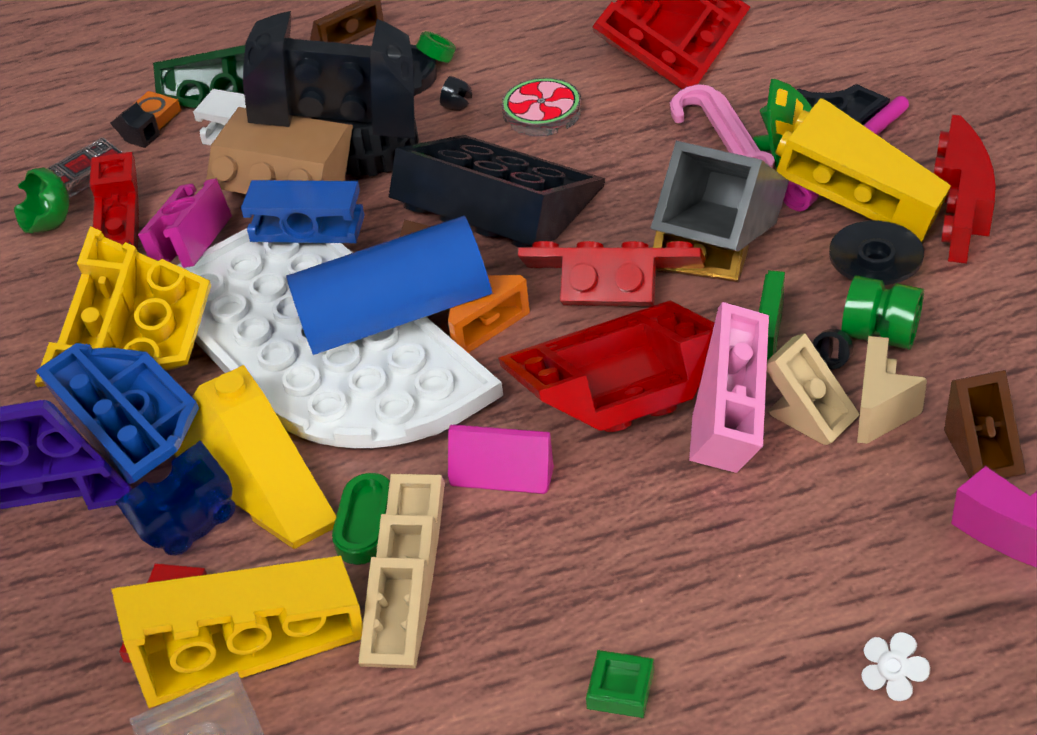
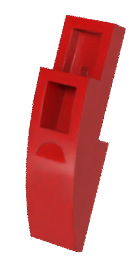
(972, 188)

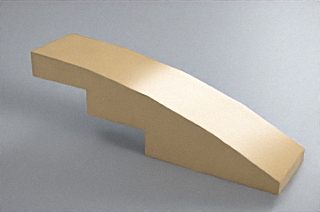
(402, 572)

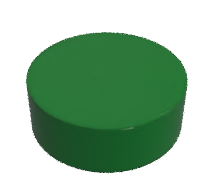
(436, 46)

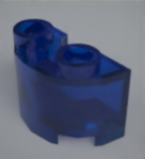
(181, 505)

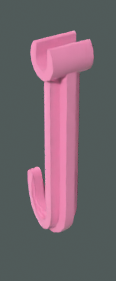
(723, 119)

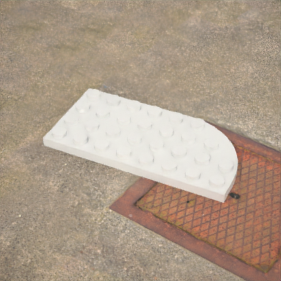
(354, 396)

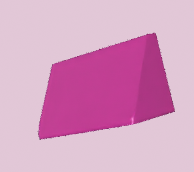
(499, 459)

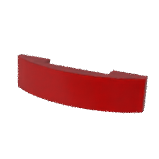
(116, 197)

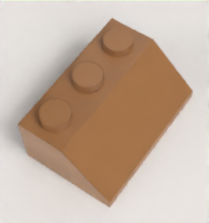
(270, 152)

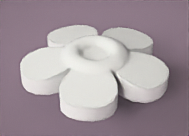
(894, 666)

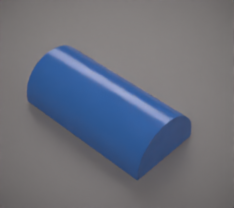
(389, 284)

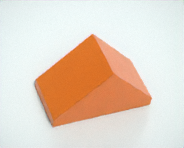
(486, 317)

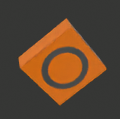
(161, 106)

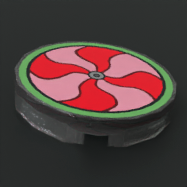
(541, 106)

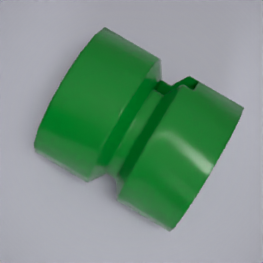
(882, 311)

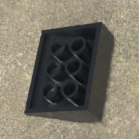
(492, 187)

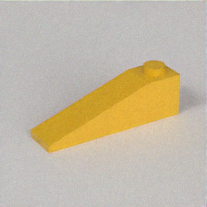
(259, 459)

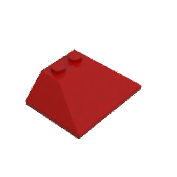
(671, 35)
(619, 366)

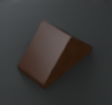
(984, 425)

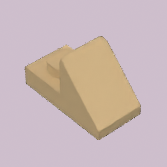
(811, 394)
(886, 396)

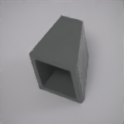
(718, 197)

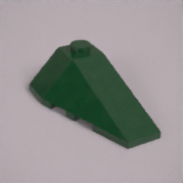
(196, 75)

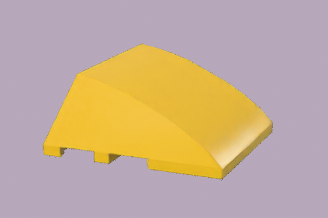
(132, 304)

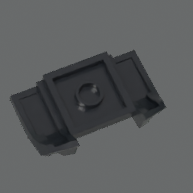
(329, 78)

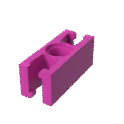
(186, 224)

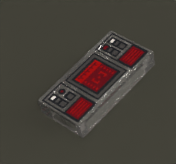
(77, 167)

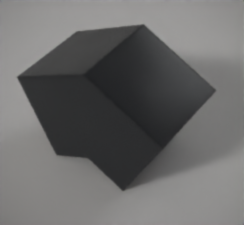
(136, 126)

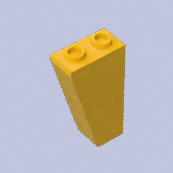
(859, 170)

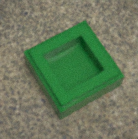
(620, 684)

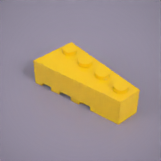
(233, 622)

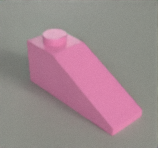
(732, 391)

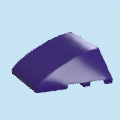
(51, 460)

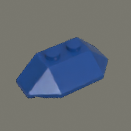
(121, 405)

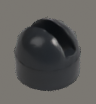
(454, 92)
(824, 346)

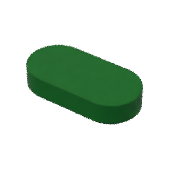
(359, 517)

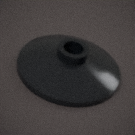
(876, 251)

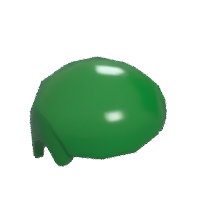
(45, 202)

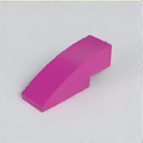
(998, 515)

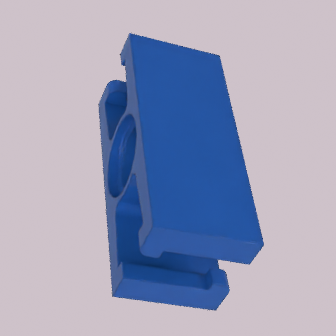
(303, 211)

